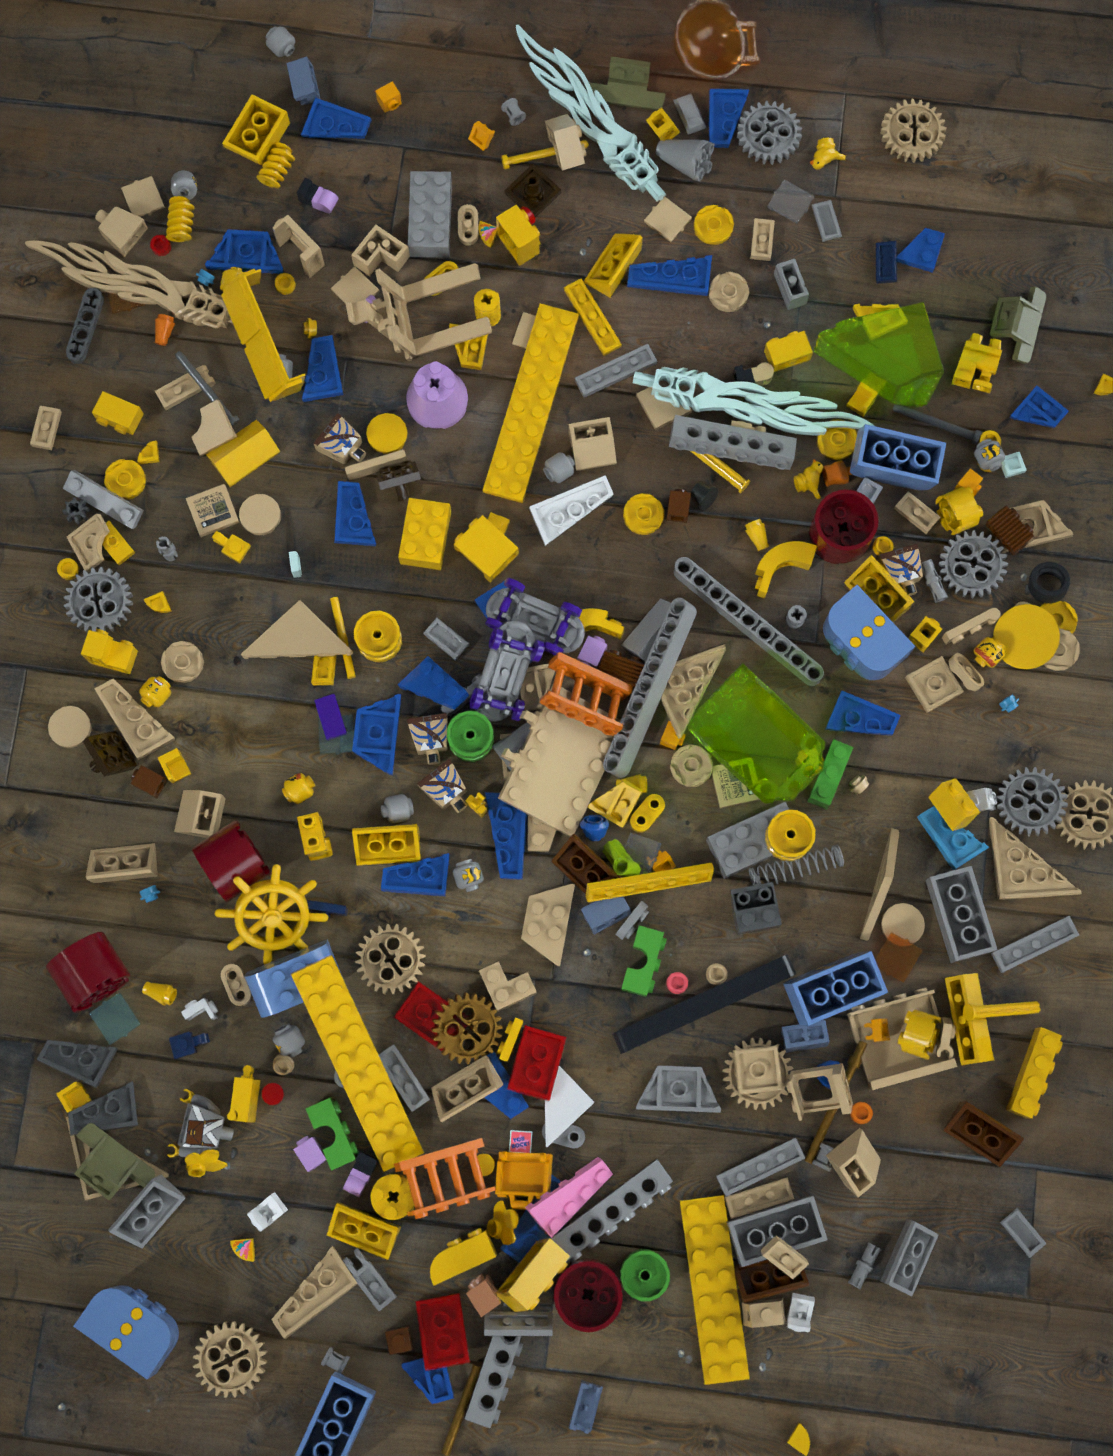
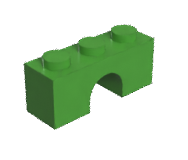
(829, 778)
(639, 980)
(342, 1150)

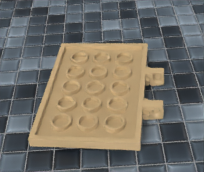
(556, 767)

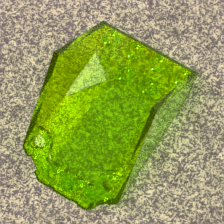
(887, 352)
(758, 738)

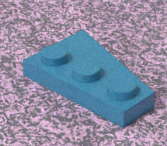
(956, 845)

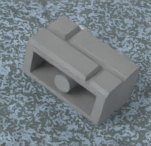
(791, 284)

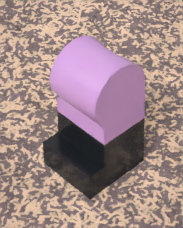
(316, 196)
(360, 1174)

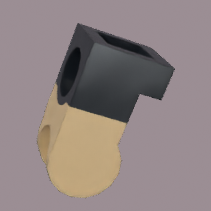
(759, 375)

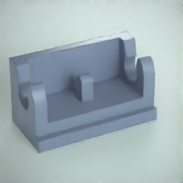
(303, 81)
(605, 913)
(805, 1037)
(585, 1406)

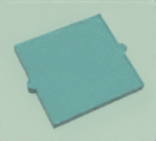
(340, 744)
(115, 1018)

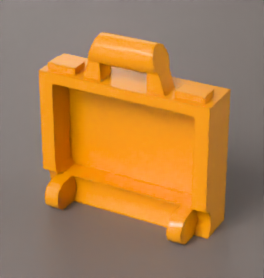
(523, 1176)

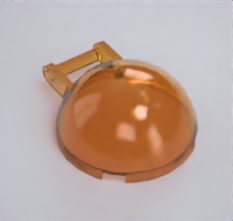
(712, 40)

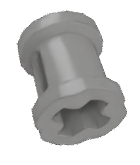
(513, 111)
(800, 612)
(821, 1160)
(335, 1360)

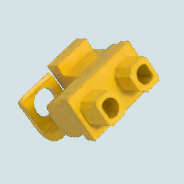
(978, 357)
(313, 838)

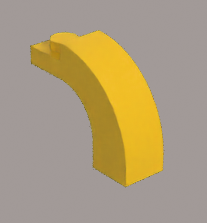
(786, 554)
(597, 620)

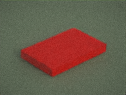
(420, 1010)
(536, 1063)
(442, 1332)

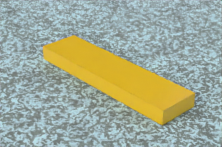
(592, 317)

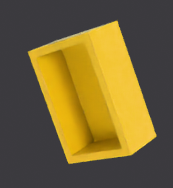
(424, 533)
(533, 1275)

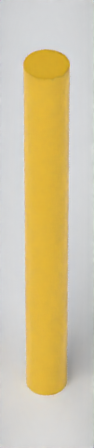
(342, 635)

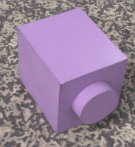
(592, 651)
(310, 1153)

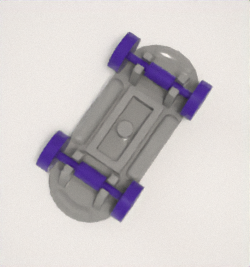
(555, 626)
(505, 670)

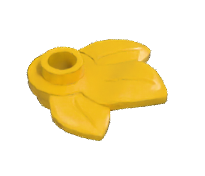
(208, 1160)
(503, 1223)

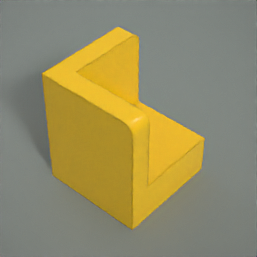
(862, 399)
(174, 765)
(73, 1096)

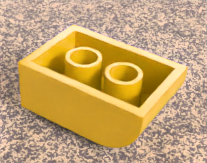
(257, 130)
(462, 1256)

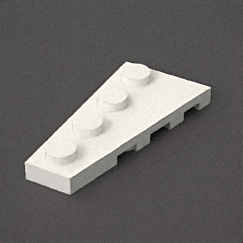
(568, 508)

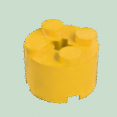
(958, 510)
(919, 1034)
(381, 1193)

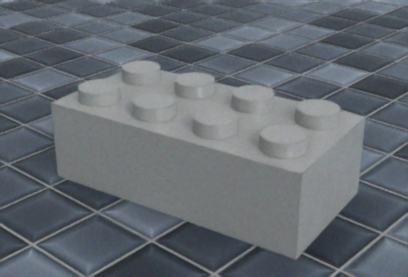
(430, 214)
(743, 843)
(961, 914)
(794, 1222)

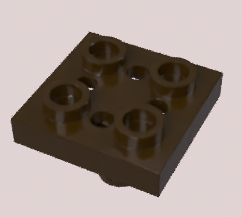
(533, 185)
(398, 477)
(109, 754)

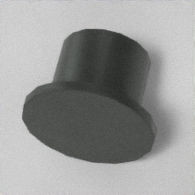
(704, 495)

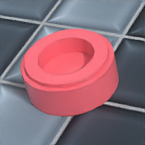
(677, 983)

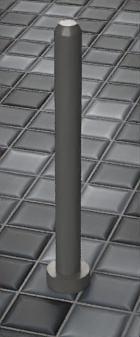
(203, 385)
(974, 436)

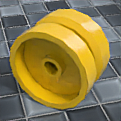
(380, 624)
(790, 848)

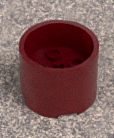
(848, 511)
(230, 855)
(88, 971)
(587, 1313)

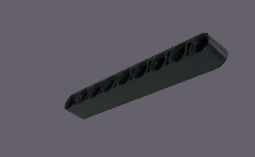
(704, 1004)

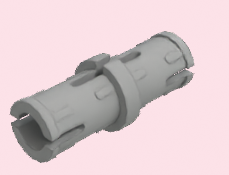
(166, 548)
(933, 581)
(864, 1265)

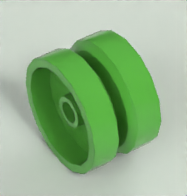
(462, 726)
(652, 1286)

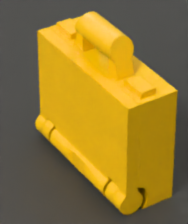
(245, 1097)

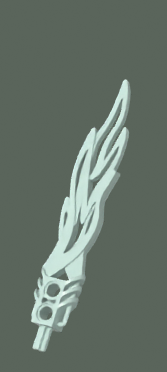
(608, 143)
(761, 398)

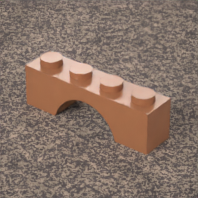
(483, 1294)

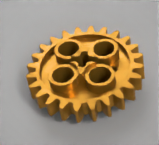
(479, 1013)

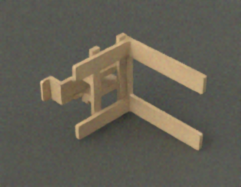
(383, 315)

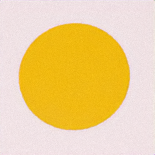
(1028, 635)

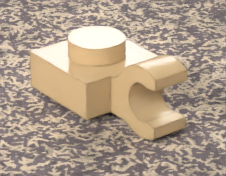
(946, 1032)

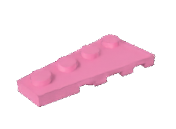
(561, 1204)

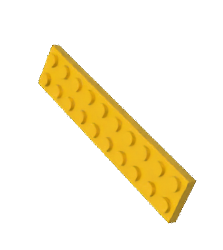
(530, 403)
(357, 1062)

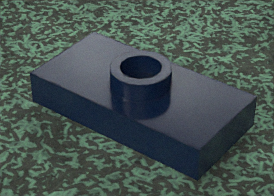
(886, 262)
(327, 908)

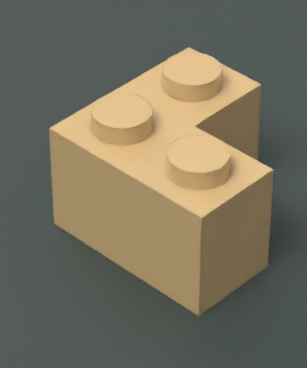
(565, 138)
(377, 248)
(505, 992)

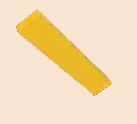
(649, 882)

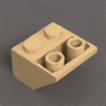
(592, 443)
(199, 813)
(856, 1162)

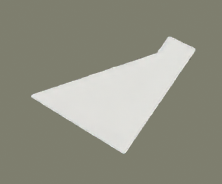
(565, 1106)

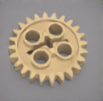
(894, 130)
(1087, 834)
(374, 970)
(762, 1097)
(238, 1377)

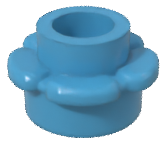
(205, 277)
(1009, 703)
(149, 894)

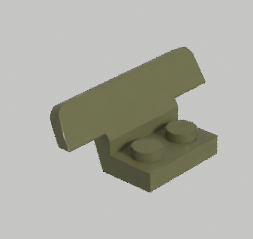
(629, 85)
(1020, 321)
(109, 1163)

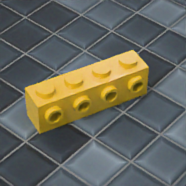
(972, 1036)
(1034, 1072)

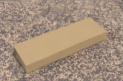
(373, 465)
(759, 1198)

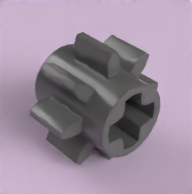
(77, 516)

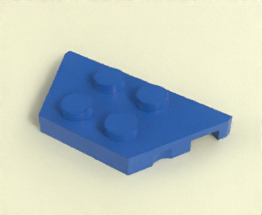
(247, 251)
(377, 733)

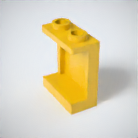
(486, 547)

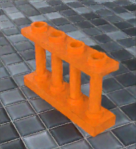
(593, 678)
(430, 1161)

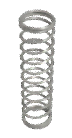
(755, 878)

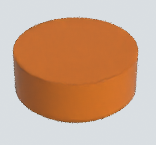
(861, 1113)

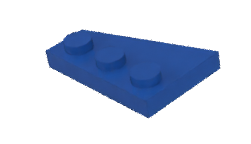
(724, 114)
(323, 371)
(434, 683)
(505, 1100)

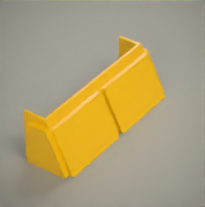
(257, 338)

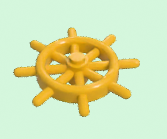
(271, 914)

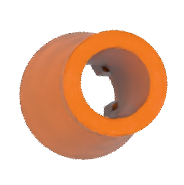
(163, 328)

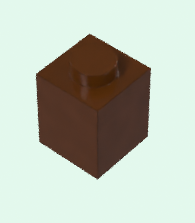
(678, 506)
(148, 781)
(399, 1339)

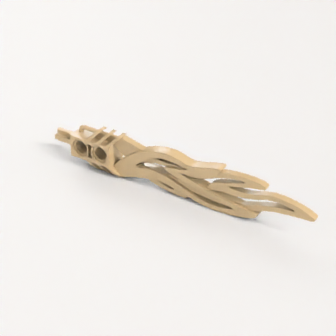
(130, 275)

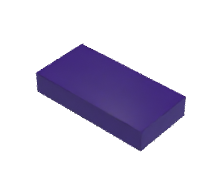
(330, 717)

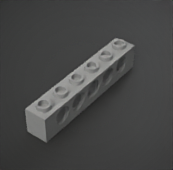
(726, 435)
(616, 1198)
(477, 1411)

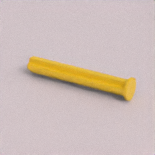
(724, 470)
(971, 1012)

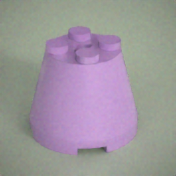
(437, 397)

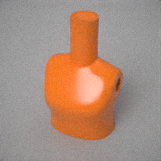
(836, 473)

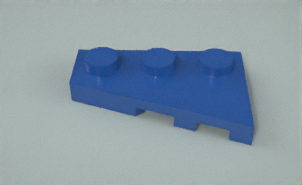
(333, 121)
(351, 516)
(861, 716)
(420, 877)

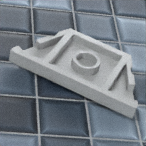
(678, 1090)

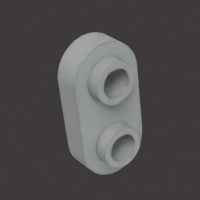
(627, 928)
(564, 1138)

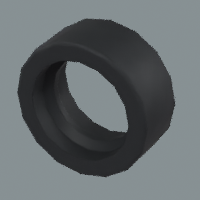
(1052, 569)

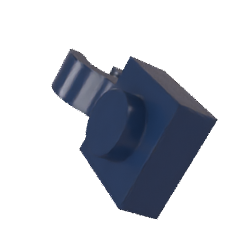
(185, 1044)

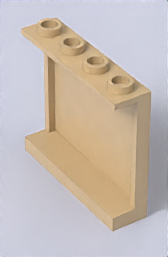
(884, 1060)

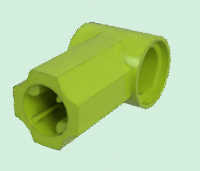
(620, 859)

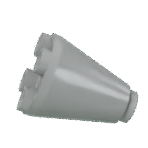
(687, 156)

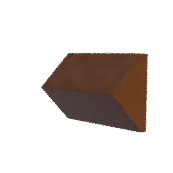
(582, 864)
(982, 1133)
(765, 1280)

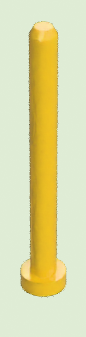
(506, 161)

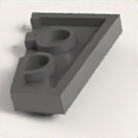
(79, 1061)
(108, 1113)

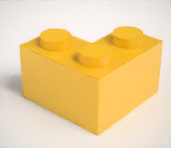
(104, 652)

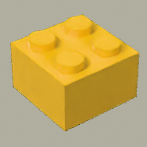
(518, 234)

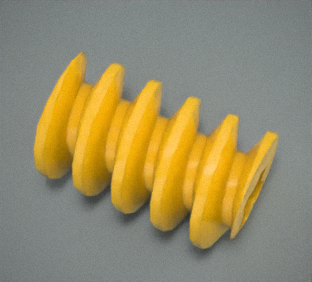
(275, 165)
(179, 219)
(487, 305)

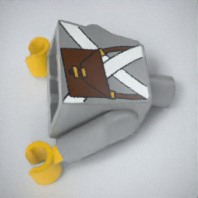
(201, 1127)

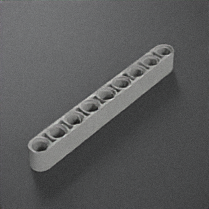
(753, 630)
(650, 687)

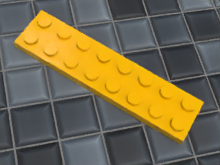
(714, 1290)

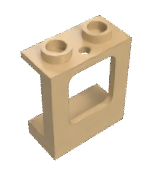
(312, 257)
(839, 1087)

